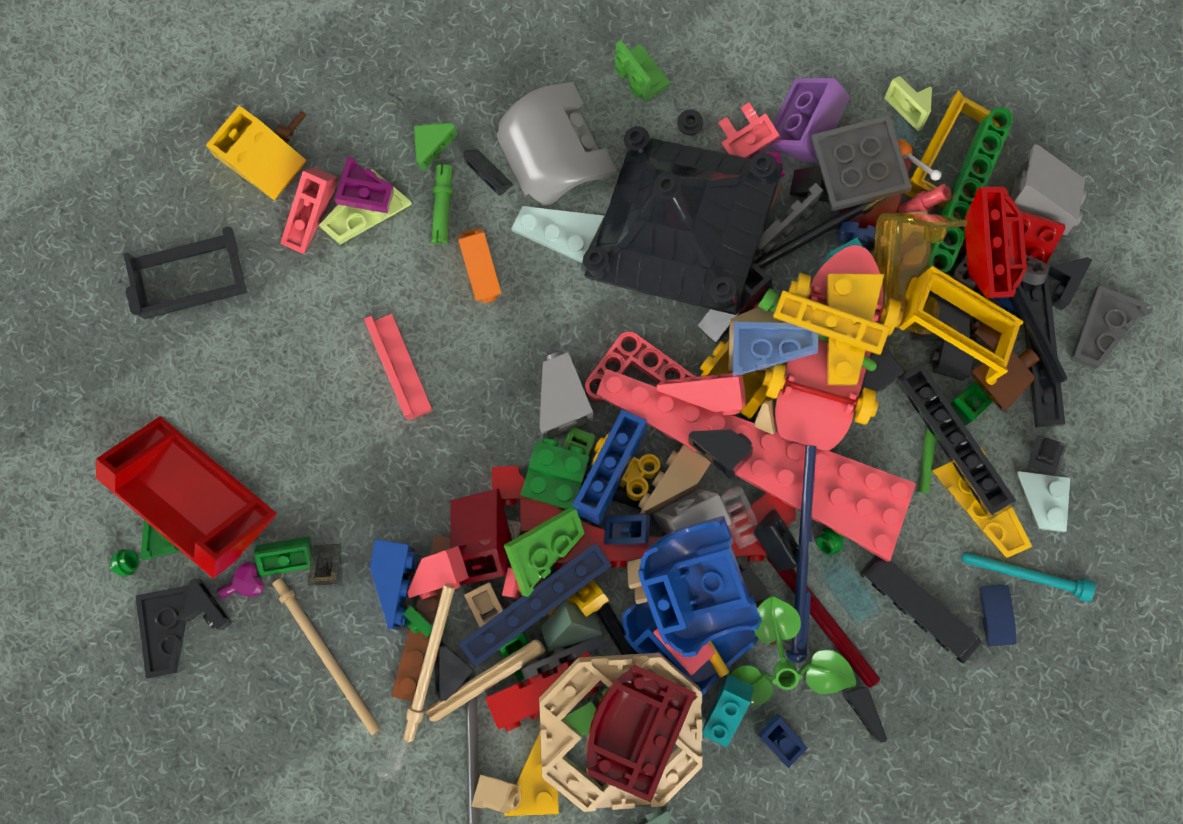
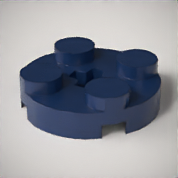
(850, 230)

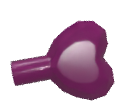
(243, 582)

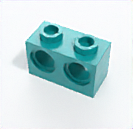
(727, 710)

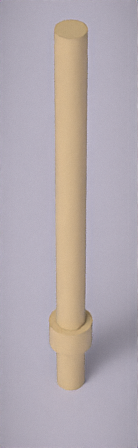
(416, 711)

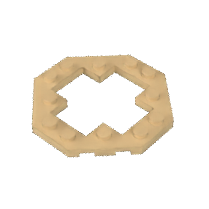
(560, 736)

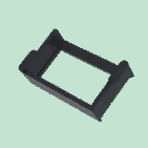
(136, 292)

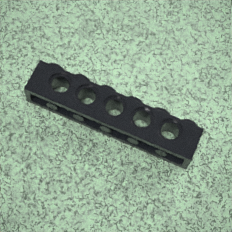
(956, 442)

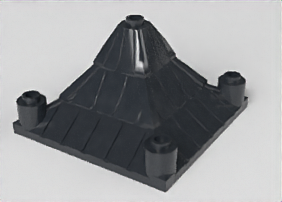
(684, 222)

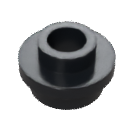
(686, 128)

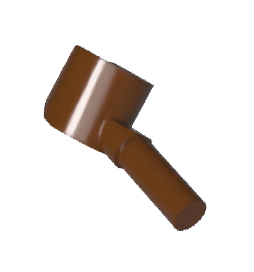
(283, 131)

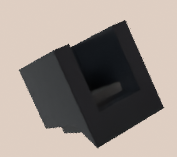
(1047, 455)

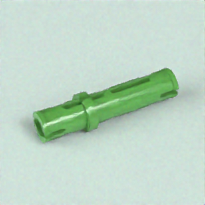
(442, 193)

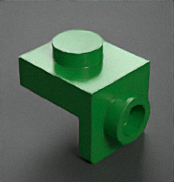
(418, 622)

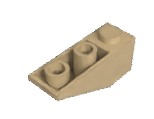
(680, 479)

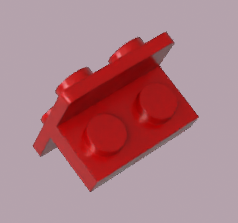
(1041, 235)

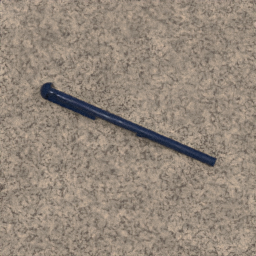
(802, 597)

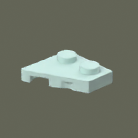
(1047, 499)

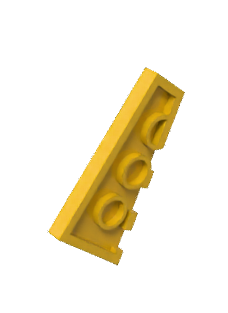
(857, 296)
(1003, 530)

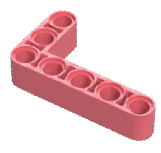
(634, 358)

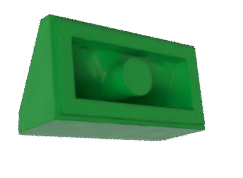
(283, 556)

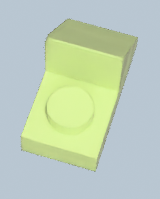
(910, 104)

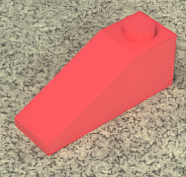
(308, 208)
(711, 392)

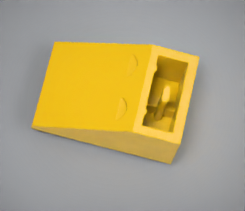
(255, 153)

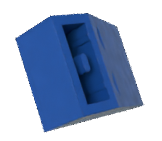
(387, 567)

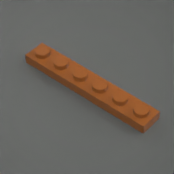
(417, 644)

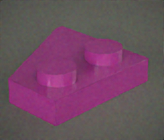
(363, 189)

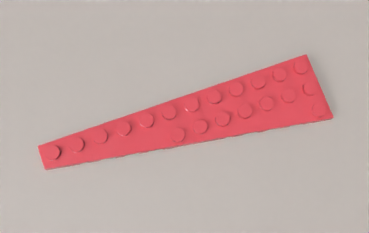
(846, 495)

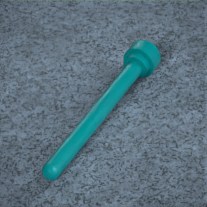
(1083, 588)

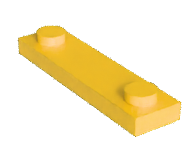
(831, 322)

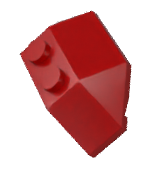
(995, 242)

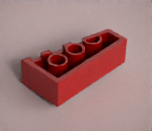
(523, 698)

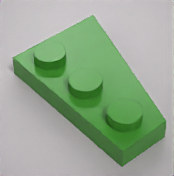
(541, 547)

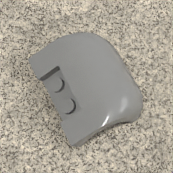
(551, 143)

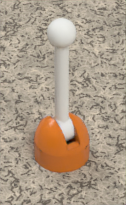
(906, 150)

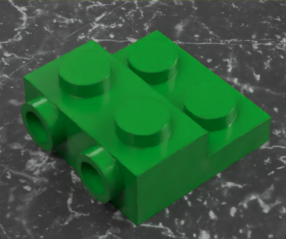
(555, 474)

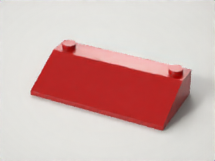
(184, 495)

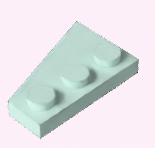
(559, 230)

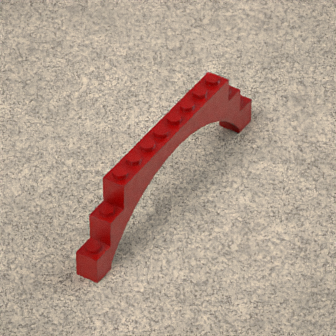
(534, 513)

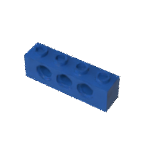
(610, 466)

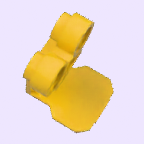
(635, 472)

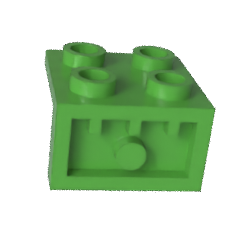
(640, 71)

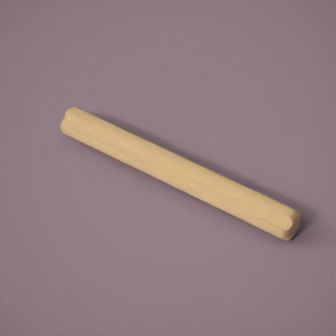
(486, 680)

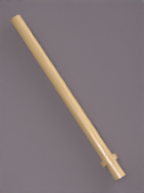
(288, 598)

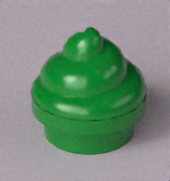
(829, 541)
(124, 562)

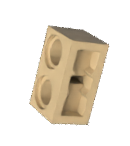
(483, 604)

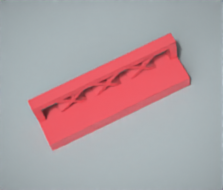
(398, 366)

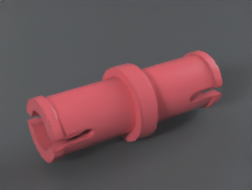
(926, 200)

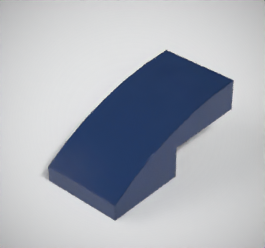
(998, 615)

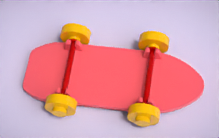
(805, 405)

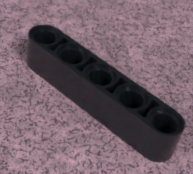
(921, 606)

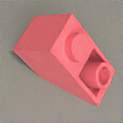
(437, 570)

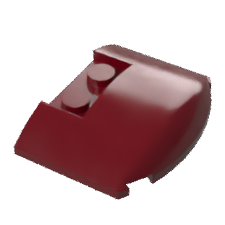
(636, 731)

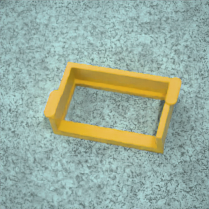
(957, 104)
(973, 304)

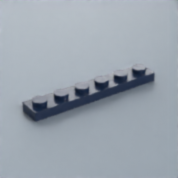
(530, 609)

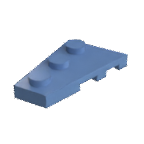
(768, 344)

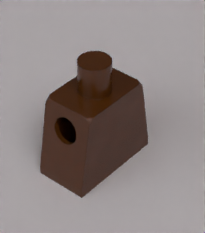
(1012, 383)

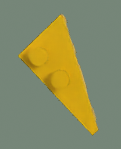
(536, 793)

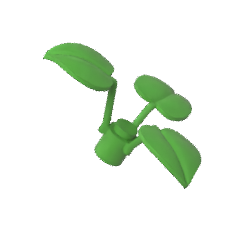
(825, 675)

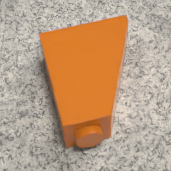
(479, 265)

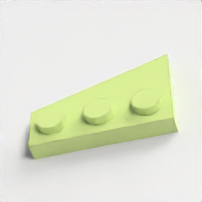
(349, 222)

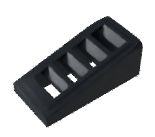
(864, 707)

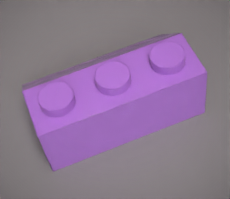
(808, 109)

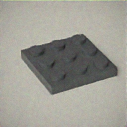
(861, 163)

